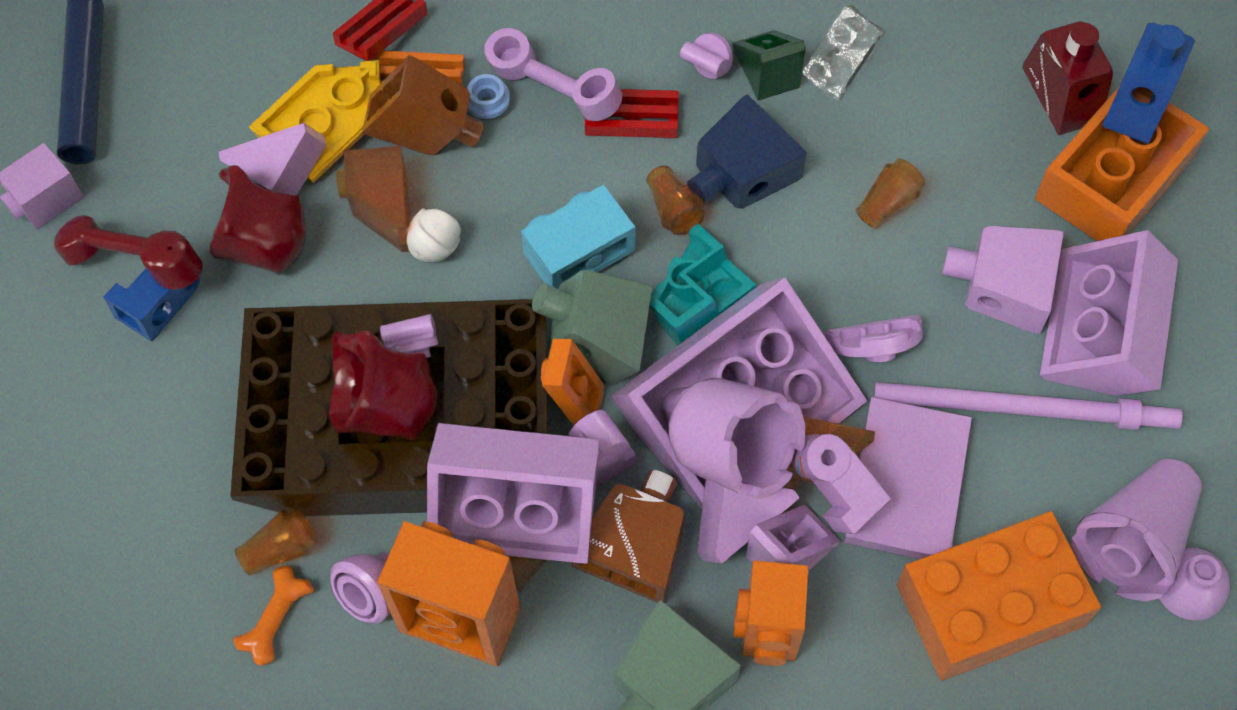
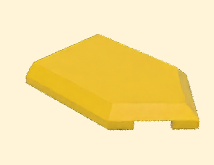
(328, 101)

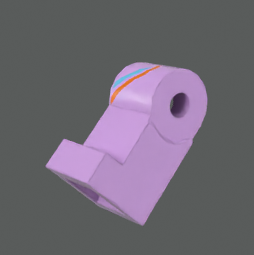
(842, 480)

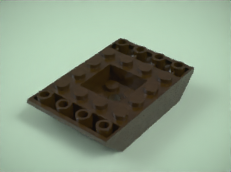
(283, 433)

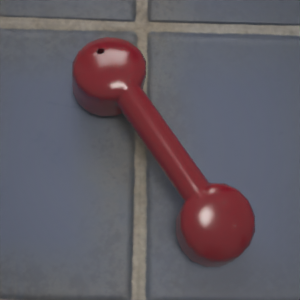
(164, 253)

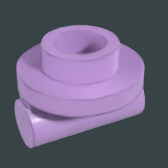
(709, 54)
(410, 335)

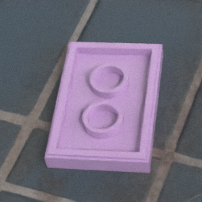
(920, 466)

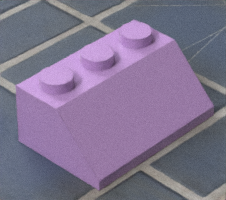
(1111, 315)
(514, 490)

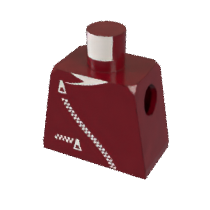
(1069, 75)

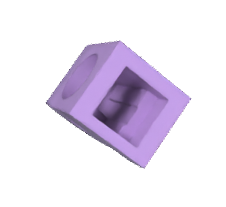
(614, 450)

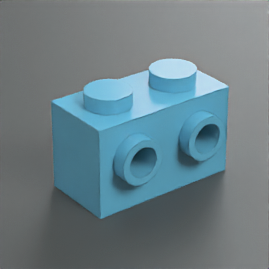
(578, 237)

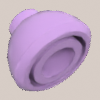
(356, 586)
(1199, 587)

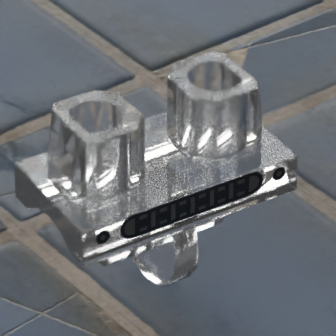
(843, 52)

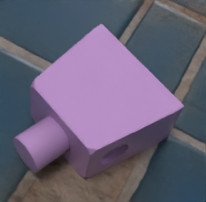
(1009, 274)

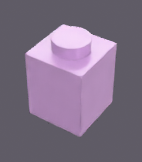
(38, 187)

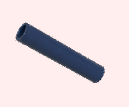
(80, 81)

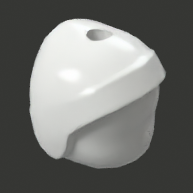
(433, 235)

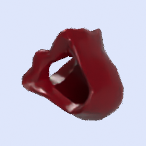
(258, 225)
(379, 388)

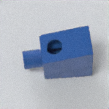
(1155, 66)

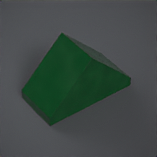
(771, 62)

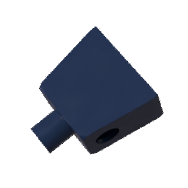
(746, 157)

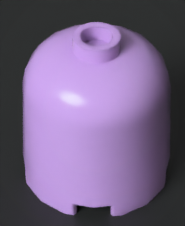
(737, 435)

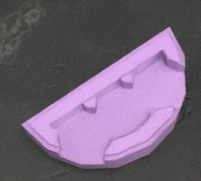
(877, 340)

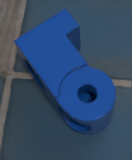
(146, 304)

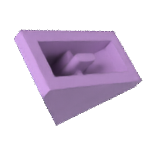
(279, 159)
(731, 517)
(791, 539)

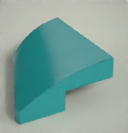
(697, 287)

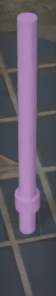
(1125, 413)

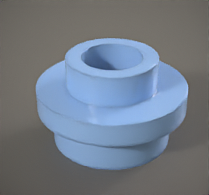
(488, 86)

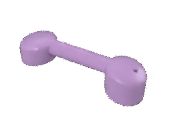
(514, 58)

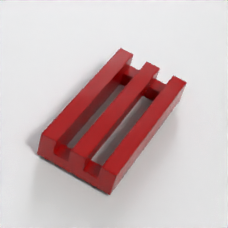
(374, 20)
(638, 105)

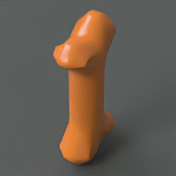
(260, 639)

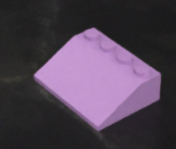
(757, 342)

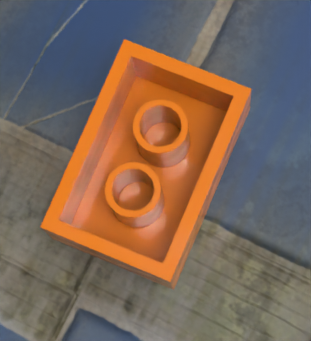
(1112, 180)
(450, 591)
(997, 595)

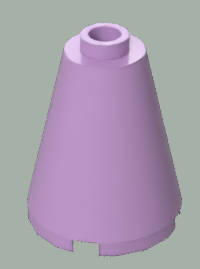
(1140, 530)

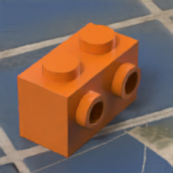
(772, 612)

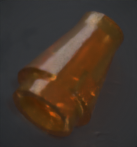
(892, 190)
(675, 202)
(277, 542)

